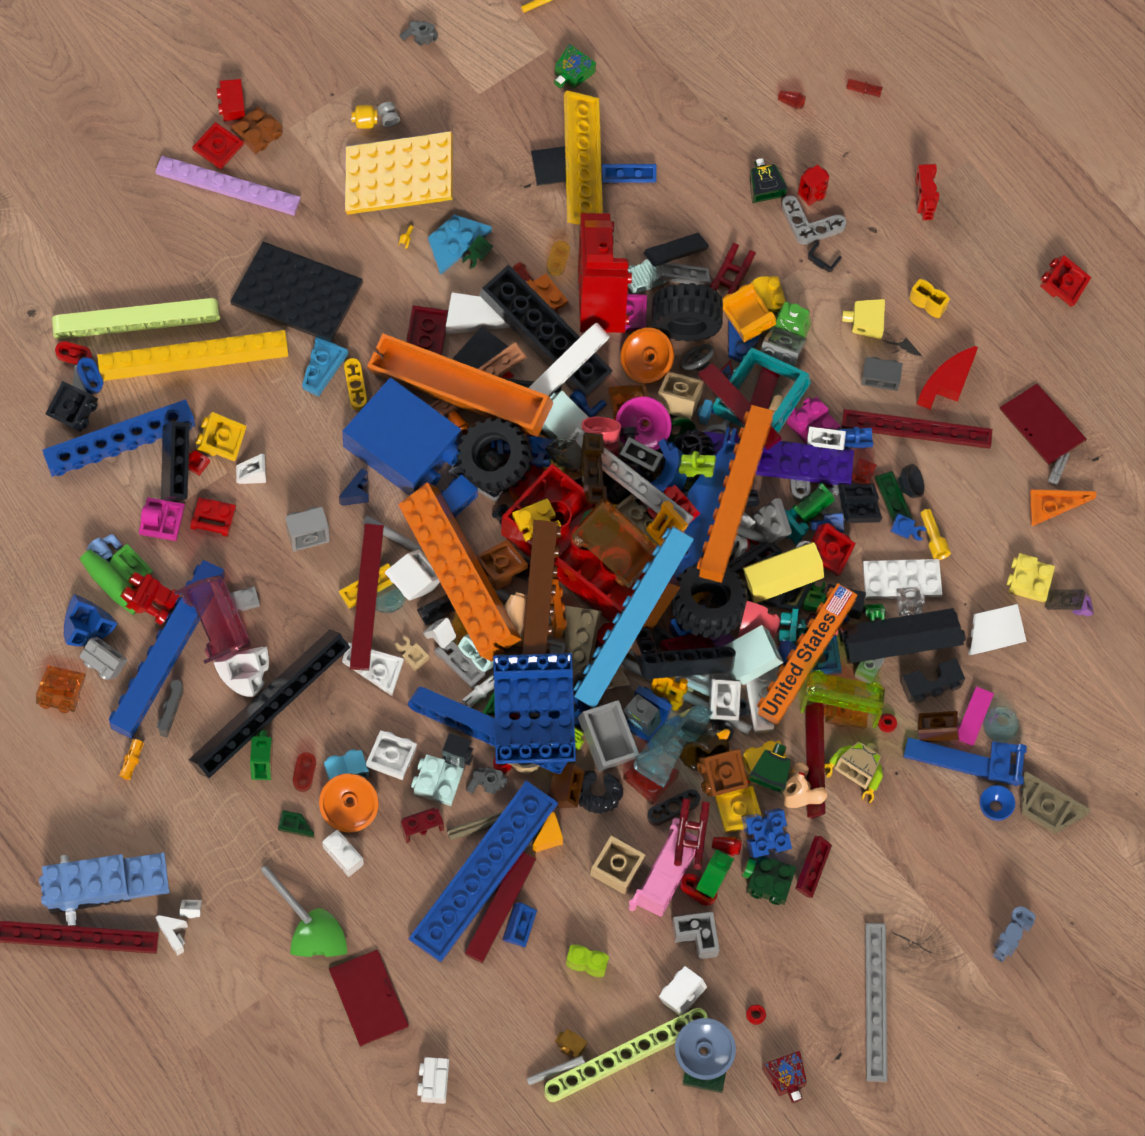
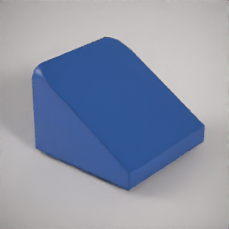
(785, 648)

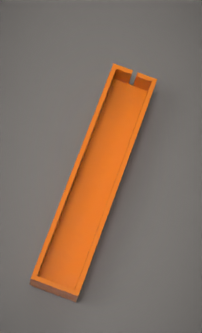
(460, 384)
(459, 571)

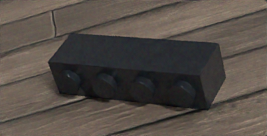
(175, 461)

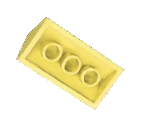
(784, 572)

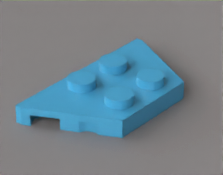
(453, 240)

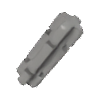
(1058, 469)

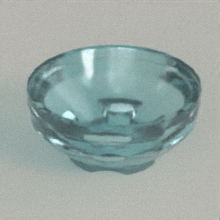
(995, 730)

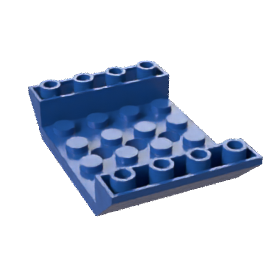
(528, 686)

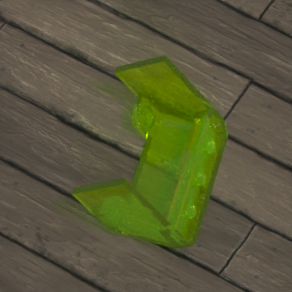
(844, 694)

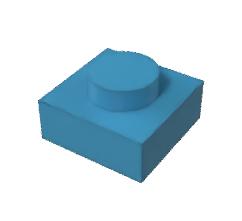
(705, 411)

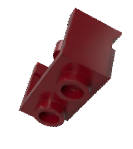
(421, 823)

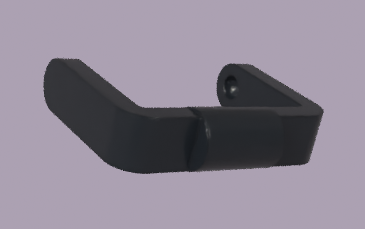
(818, 262)

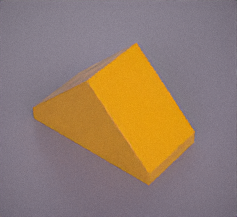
(549, 836)

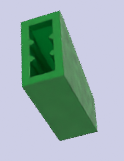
(715, 873)

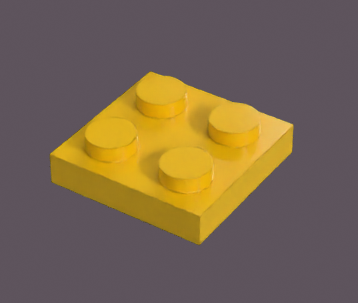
(736, 805)

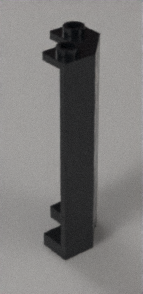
(901, 635)

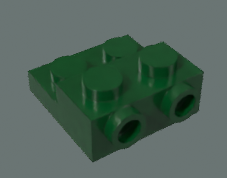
(771, 880)

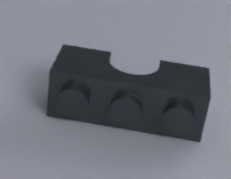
(918, 688)

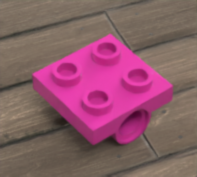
(161, 519)

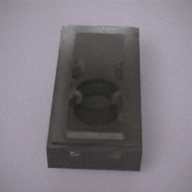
(1065, 599)

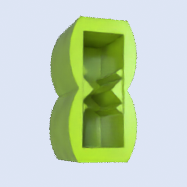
(582, 959)

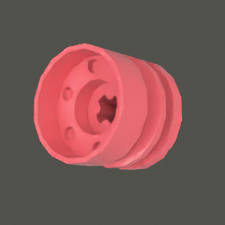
(608, 427)

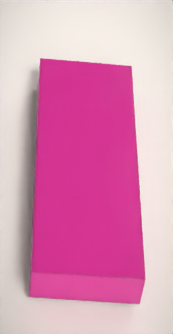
(974, 715)

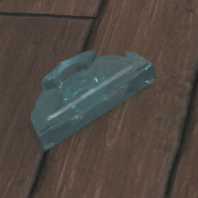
(390, 601)

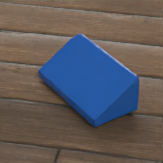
(519, 924)

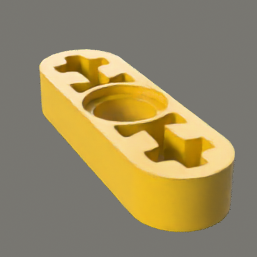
(357, 377)

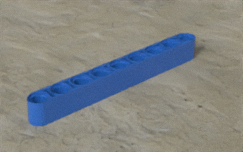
(463, 719)

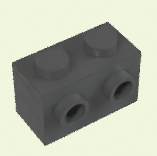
(881, 373)

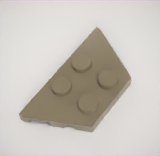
(1049, 806)

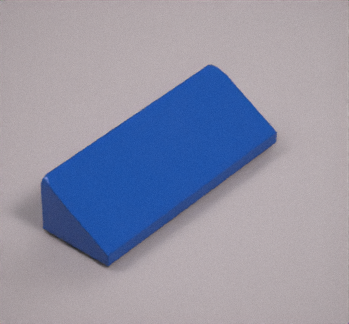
(628, 173)

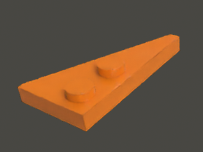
(1050, 503)

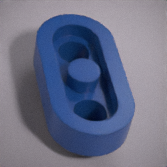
(89, 377)

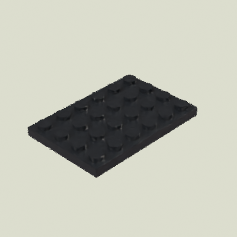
(297, 291)

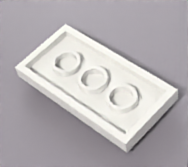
(884, 577)

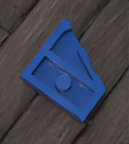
(737, 347)

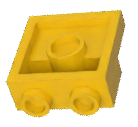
(220, 436)

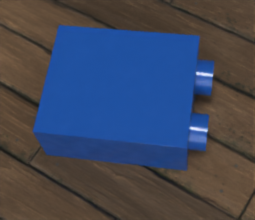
(402, 438)

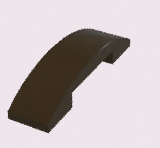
(592, 467)

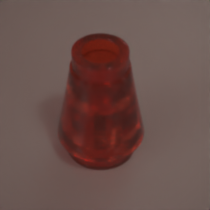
(792, 99)

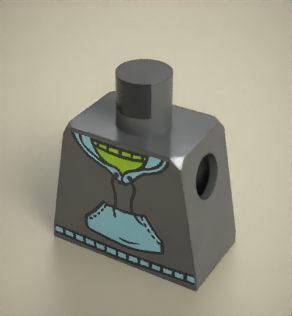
(641, 714)

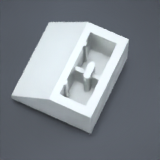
(413, 575)

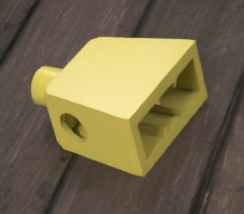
(867, 318)

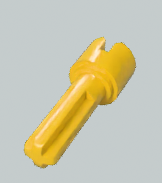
(938, 545)

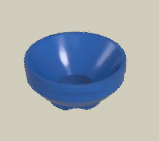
(1001, 795)

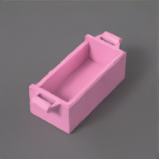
(664, 875)

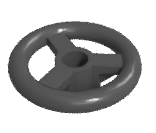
(698, 361)

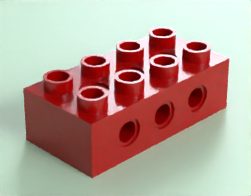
(577, 567)

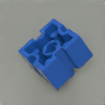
(766, 832)

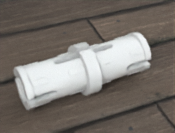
(479, 692)

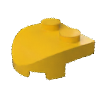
(770, 292)

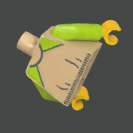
(860, 765)

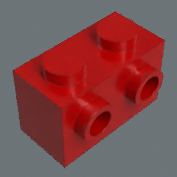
(813, 185)

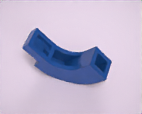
(670, 475)

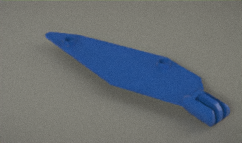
(705, 497)

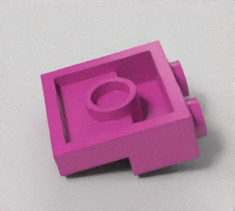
(812, 414)

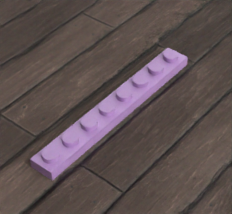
(228, 185)

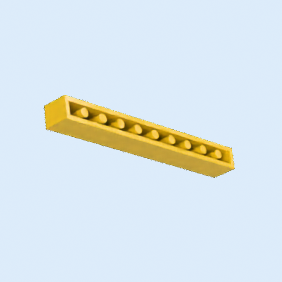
(192, 355)

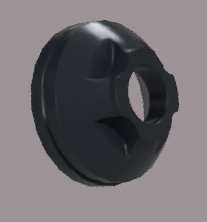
(911, 481)

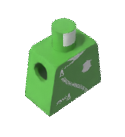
(793, 319)

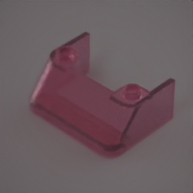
(217, 616)

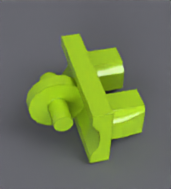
(697, 464)

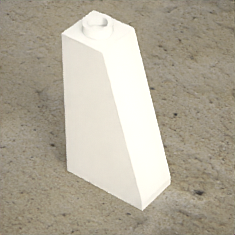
(470, 313)

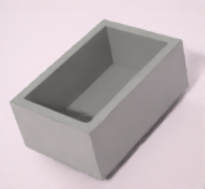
(608, 736)

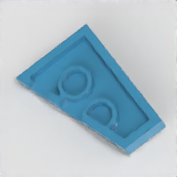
(324, 363)

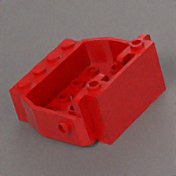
(601, 277)

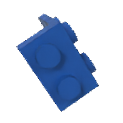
(661, 704)

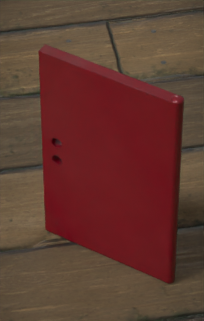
(1046, 425)
(363, 992)

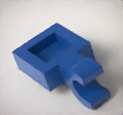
(835, 519)

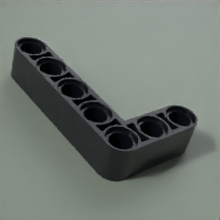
(679, 662)

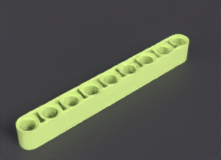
(135, 318)
(615, 1056)

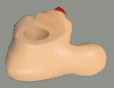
(797, 789)

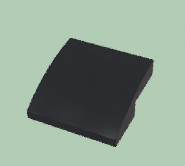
(549, 165)
(859, 503)

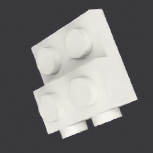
(391, 754)

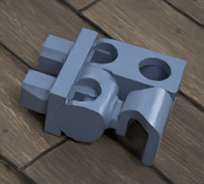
(1008, 941)

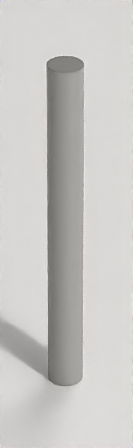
(286, 894)

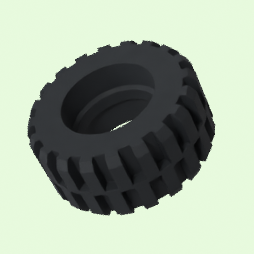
(687, 312)
(481, 436)
(709, 620)

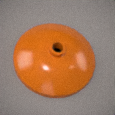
(637, 353)
(345, 815)

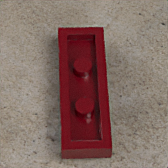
(813, 866)

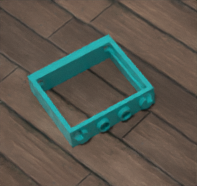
(753, 357)

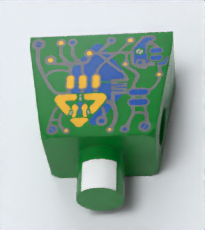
(573, 68)

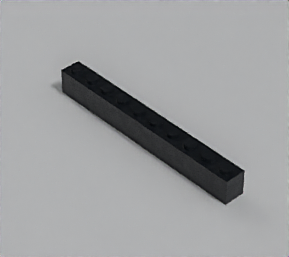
(269, 703)

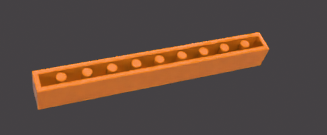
(736, 493)

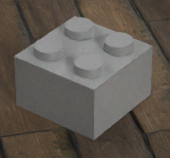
(307, 528)

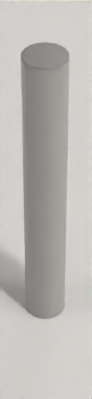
(556, 1070)

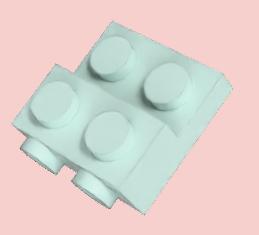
(437, 780)

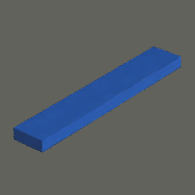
(950, 758)

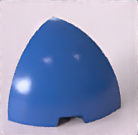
(86, 621)

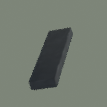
(676, 249)

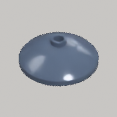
(709, 1035)

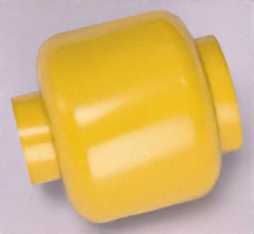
(364, 116)

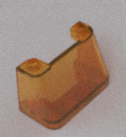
(615, 542)

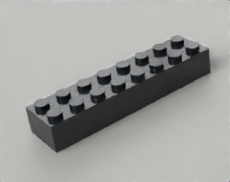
(541, 327)

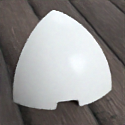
(244, 670)

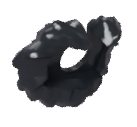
(603, 803)

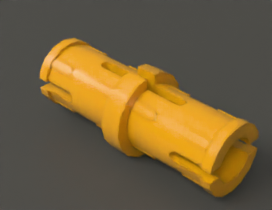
(131, 759)

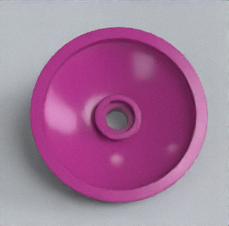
(646, 408)

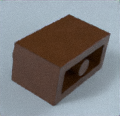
(567, 786)

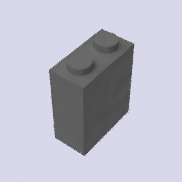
(642, 455)

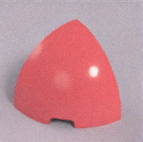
(758, 615)

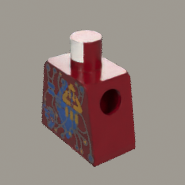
(787, 1075)

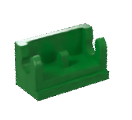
(814, 504)

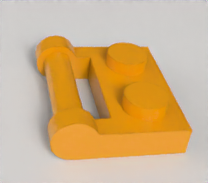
(674, 519)

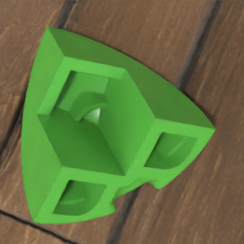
(319, 936)

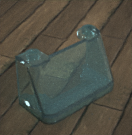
(665, 747)

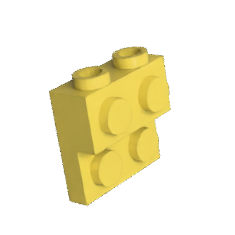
(1030, 578)

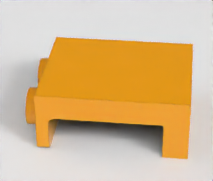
(747, 312)

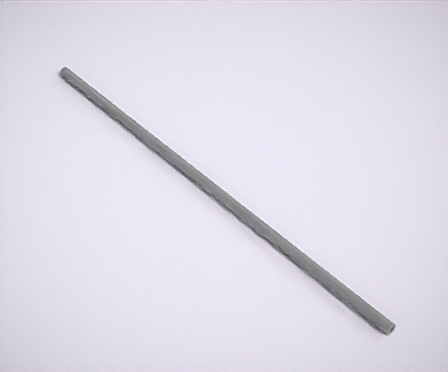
(504, 596)

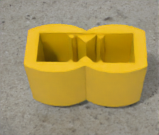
(931, 299)

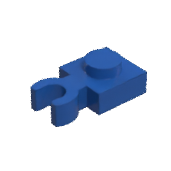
(905, 527)

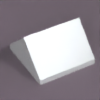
(724, 699)

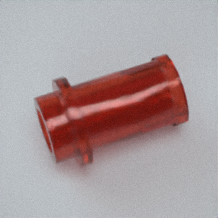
(520, 268)

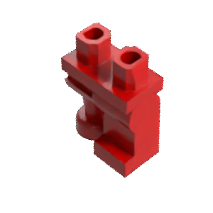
(927, 189)
(149, 592)

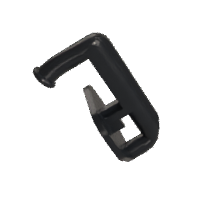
(753, 556)

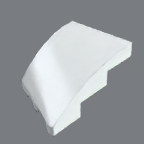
(996, 629)

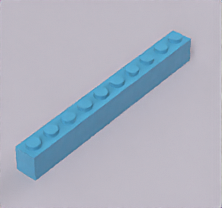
(633, 616)

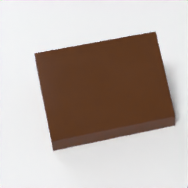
(938, 726)

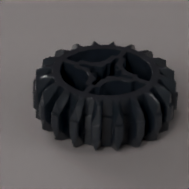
(695, 441)

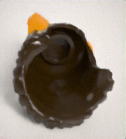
(706, 744)

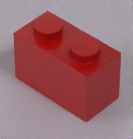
(232, 100)

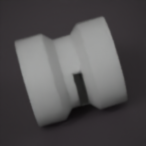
(388, 114)

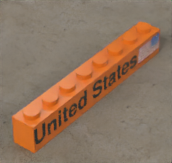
(806, 654)

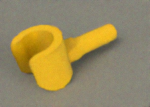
(405, 238)

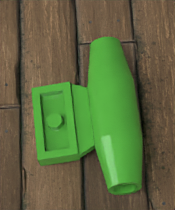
(115, 575)

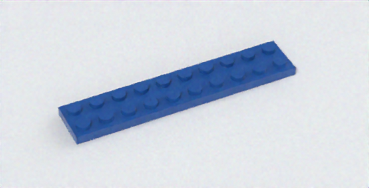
(483, 871)

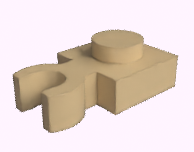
(413, 655)

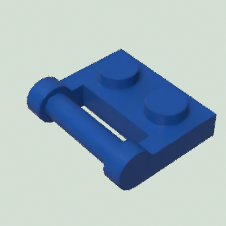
(1000, 762)

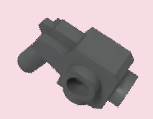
(423, 32)
(491, 779)

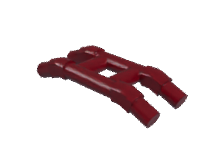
(728, 265)
(701, 826)

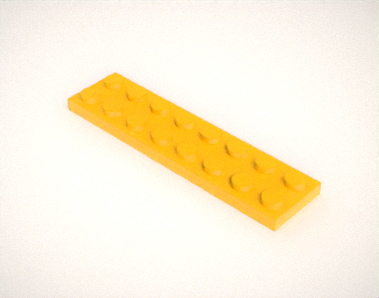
(582, 155)

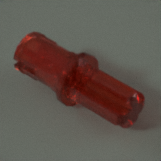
(864, 87)

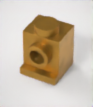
(571, 1043)

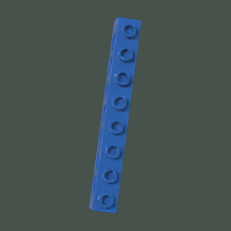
(108, 435)

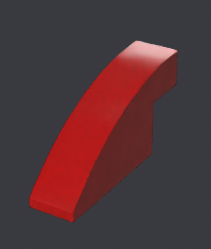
(948, 378)

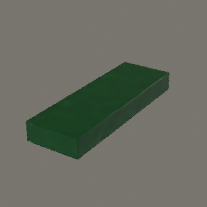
(892, 495)

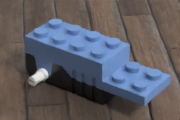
(101, 882)

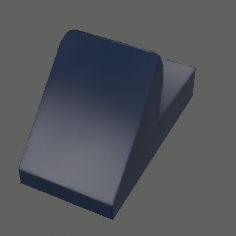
(352, 493)

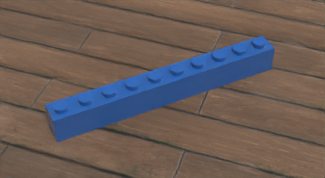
(159, 660)

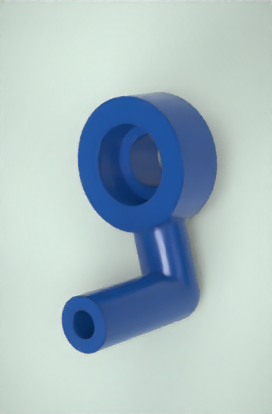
(579, 399)

